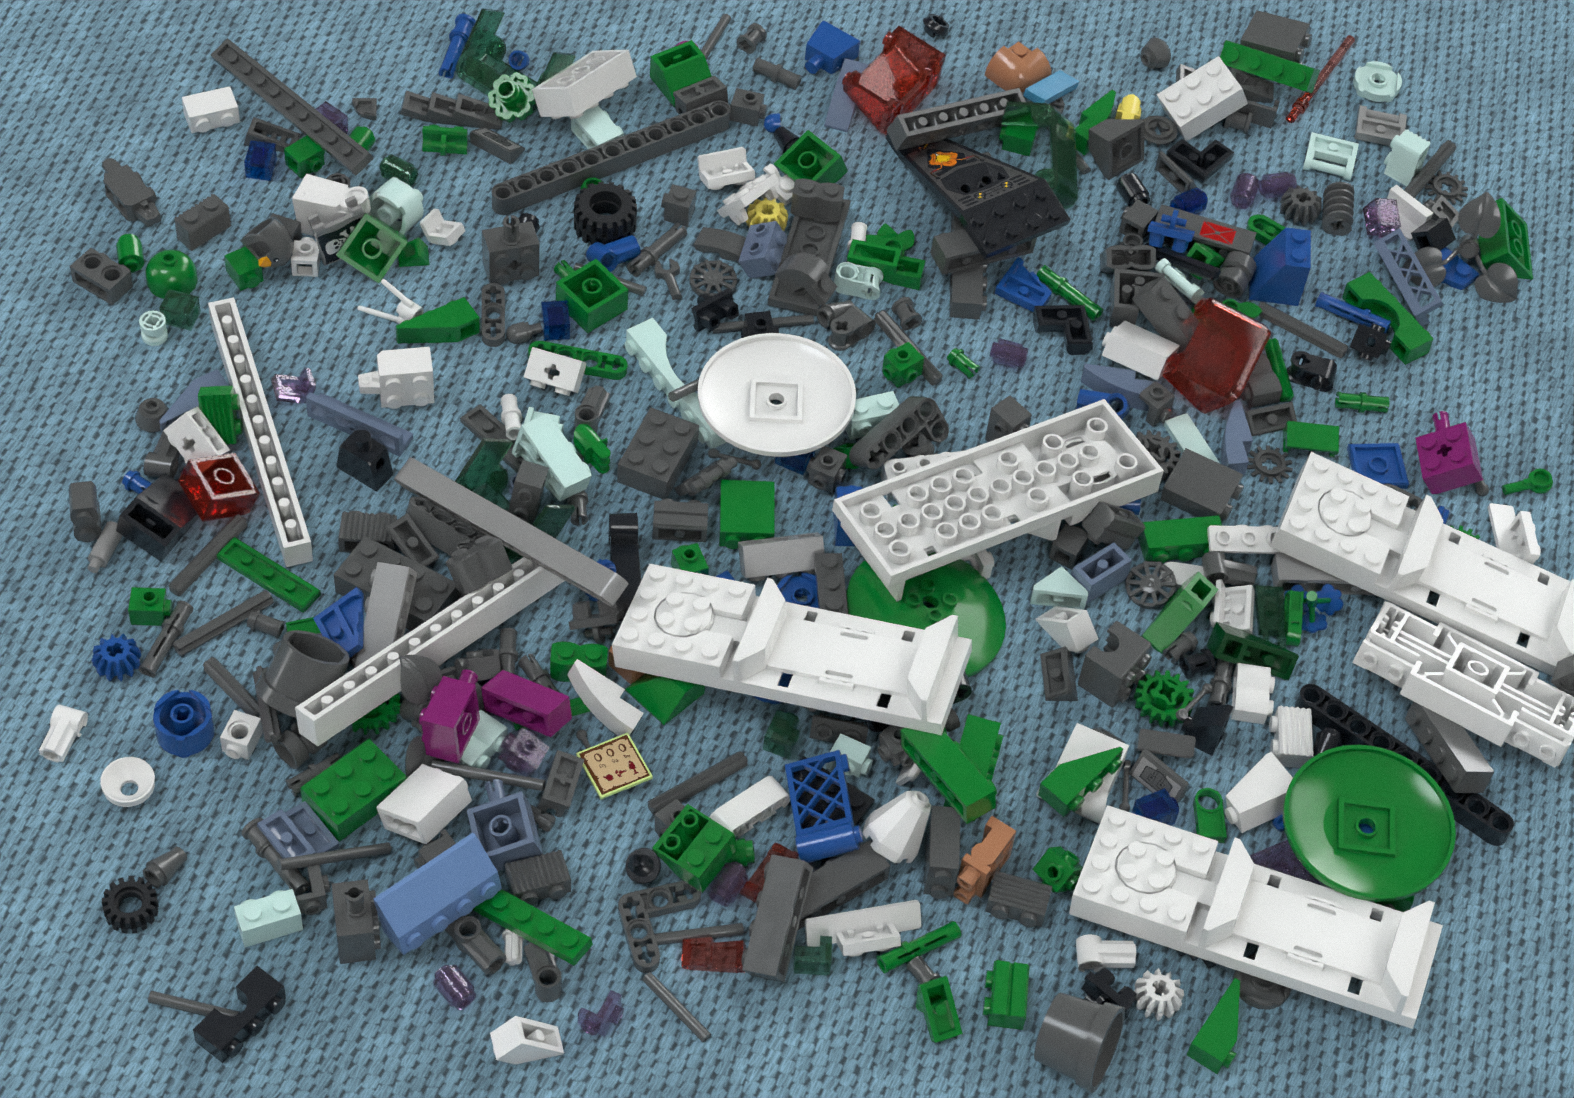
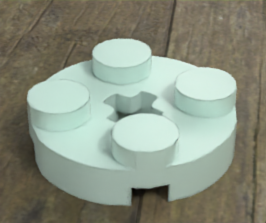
(1385, 90)

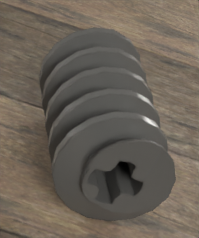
(1338, 208)

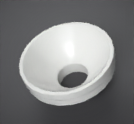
(127, 771)

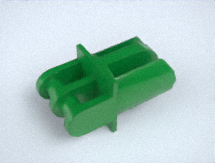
(592, 448)

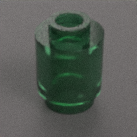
(397, 167)

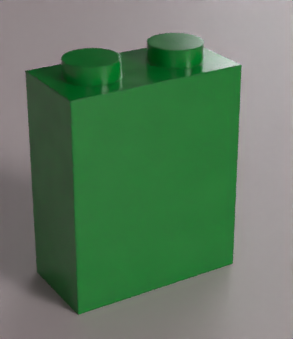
(746, 511)

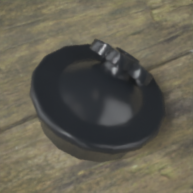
(935, 24)
(643, 865)

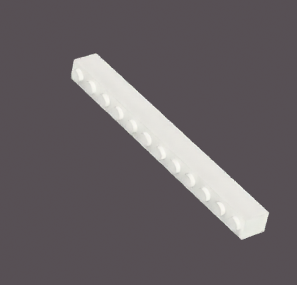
(261, 433)
(436, 639)

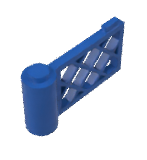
(827, 836)

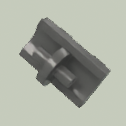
(584, 618)

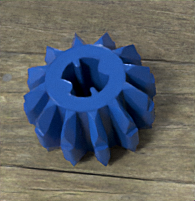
(116, 657)

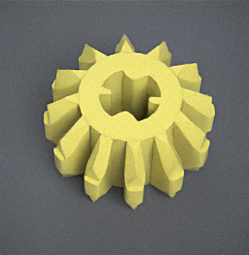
(767, 211)

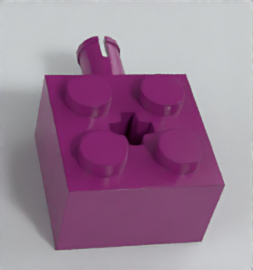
(1448, 456)
(450, 717)

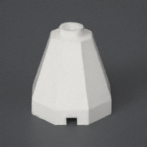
(899, 826)

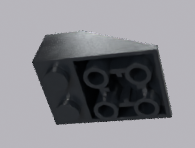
(158, 517)

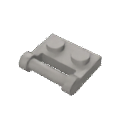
(1378, 126)

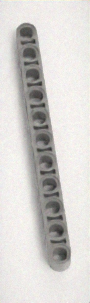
(513, 532)

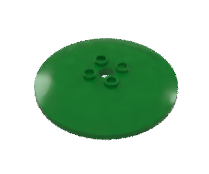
(952, 590)
(1376, 788)

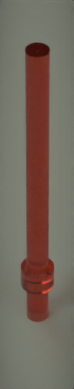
(1302, 103)

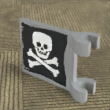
(333, 235)

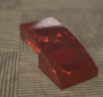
(706, 955)

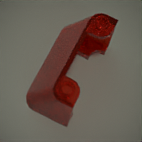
(895, 79)
(1217, 356)

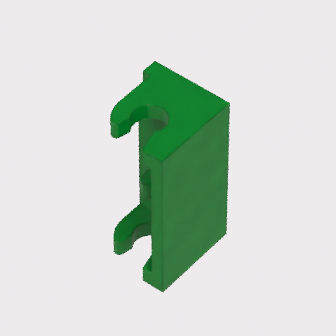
(1311, 437)

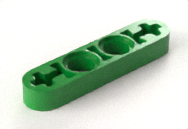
(584, 355)

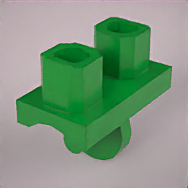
(445, 140)

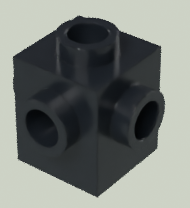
(758, 323)
(1361, 337)

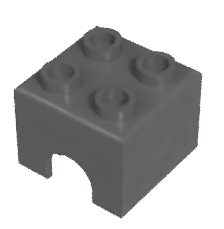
(1116, 669)

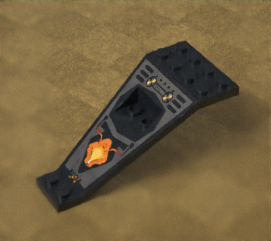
(995, 214)

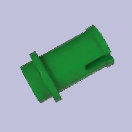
(962, 362)

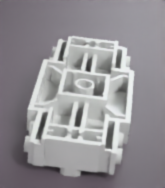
(1469, 683)

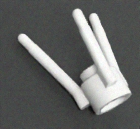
(406, 309)

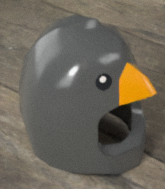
(270, 243)

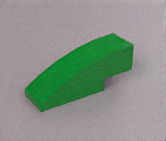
(1092, 116)
(895, 268)

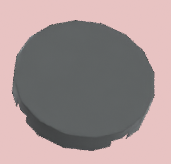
(1260, 992)

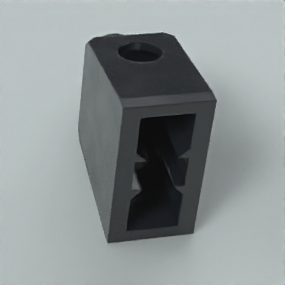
(365, 460)

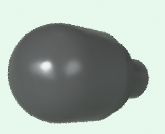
(522, 332)

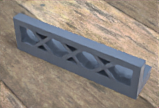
(1403, 282)
(350, 419)

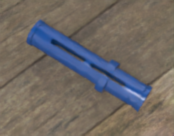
(1350, 312)

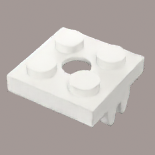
(749, 192)

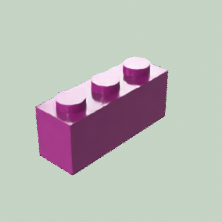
(526, 703)

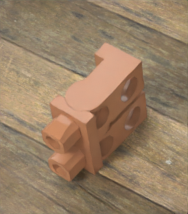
(985, 859)

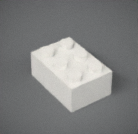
(1202, 98)

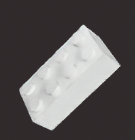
(584, 84)

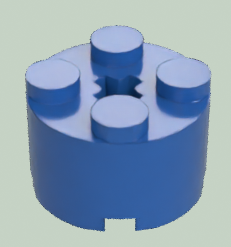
(183, 722)

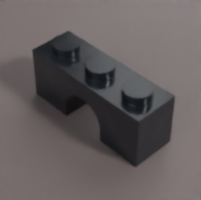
(225, 1034)

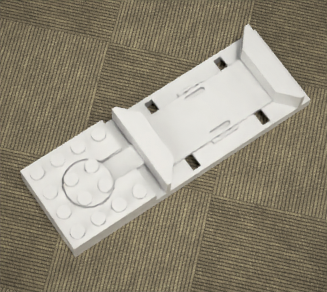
(1025, 477)
(1401, 554)
(742, 643)
(1211, 904)

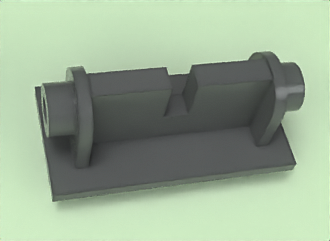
(829, 729)

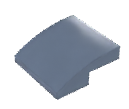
(297, 832)

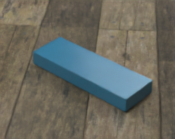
(1051, 88)

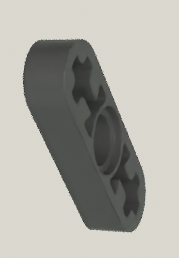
(498, 307)

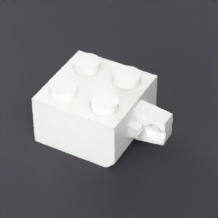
(401, 378)

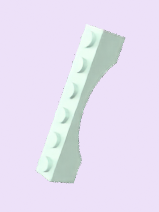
(648, 345)

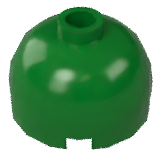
(171, 271)

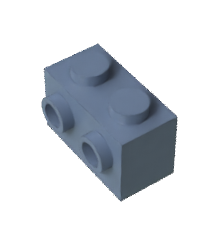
(763, 249)
(1102, 571)

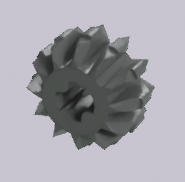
(1300, 205)

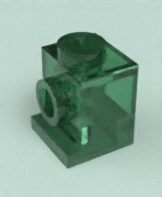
(782, 734)

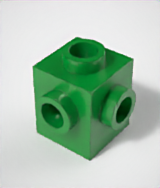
(902, 364)
(1059, 869)

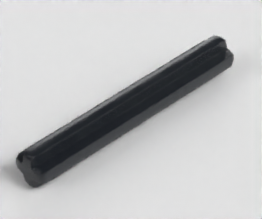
(1187, 263)

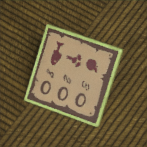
(614, 766)

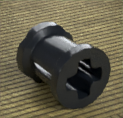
(1197, 663)

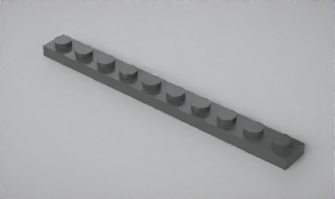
(292, 107)

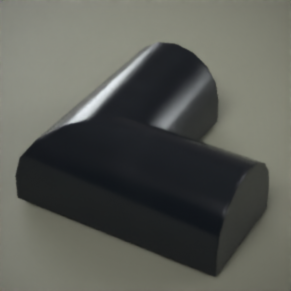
(1200, 163)
(1066, 319)

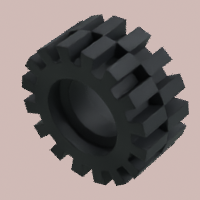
(134, 919)

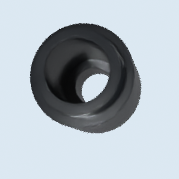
(1132, 188)

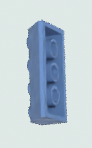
(437, 894)

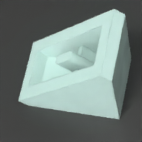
(1059, 590)

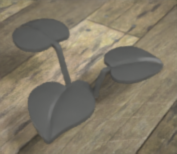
(1476, 218)
(417, 682)

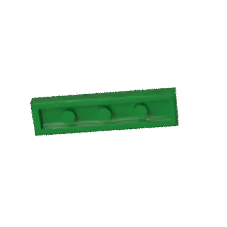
(269, 575)

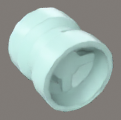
(153, 328)

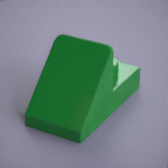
(939, 1009)

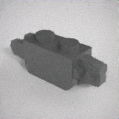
(129, 193)

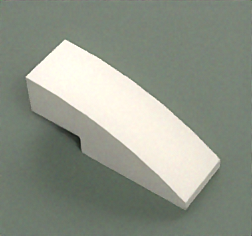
(604, 699)

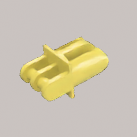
(1129, 108)

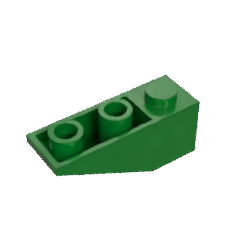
(442, 325)
(1179, 611)
(1073, 780)

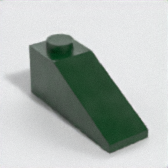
(1245, 648)

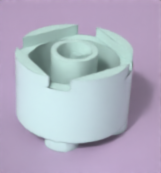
(397, 201)

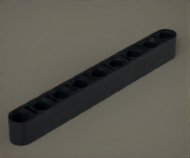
(1348, 721)

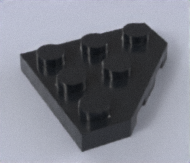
(859, 800)

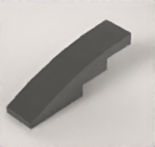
(1253, 87)
(445, 110)

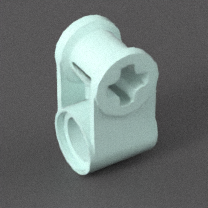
(856, 280)

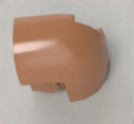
(1017, 67)

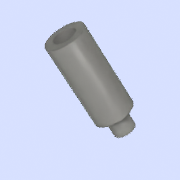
(104, 547)

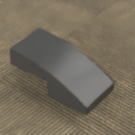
(726, 243)

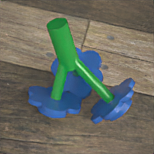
(1325, 601)

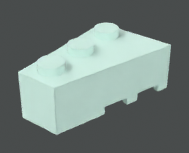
(544, 444)

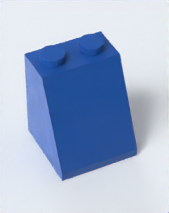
(1282, 268)

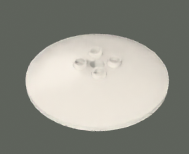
(760, 368)

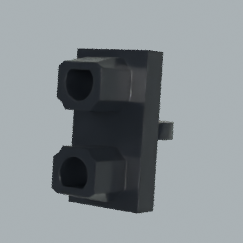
(713, 309)
(1099, 990)

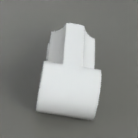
(64, 728)
(1099, 954)

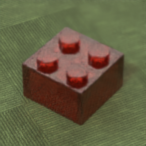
(218, 486)

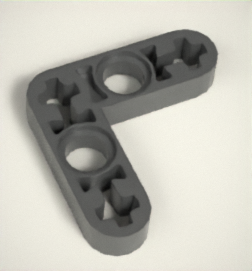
(646, 909)

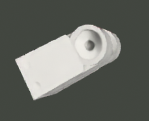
(326, 200)
(1085, 743)

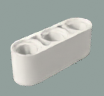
(751, 806)

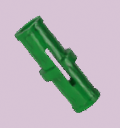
(1362, 402)

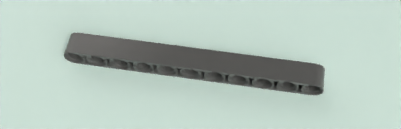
(610, 157)

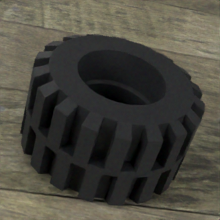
(604, 199)

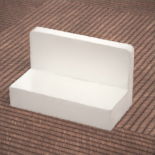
(1411, 211)

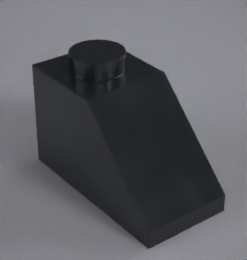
(1208, 726)

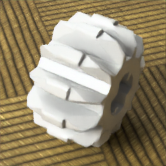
(1160, 1005)

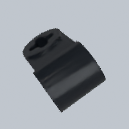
(1314, 371)

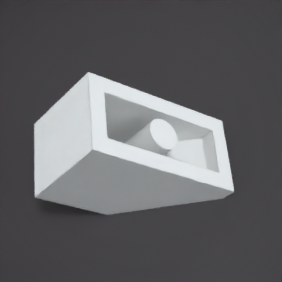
(1069, 628)
(525, 1041)

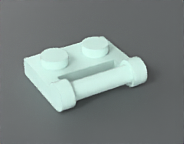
(1331, 150)
(1179, 281)

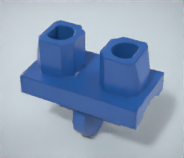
(1160, 230)

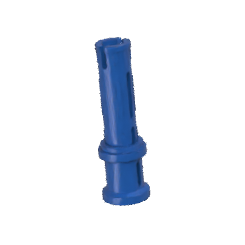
(458, 39)

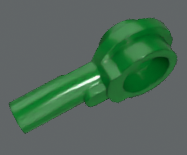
(1538, 481)

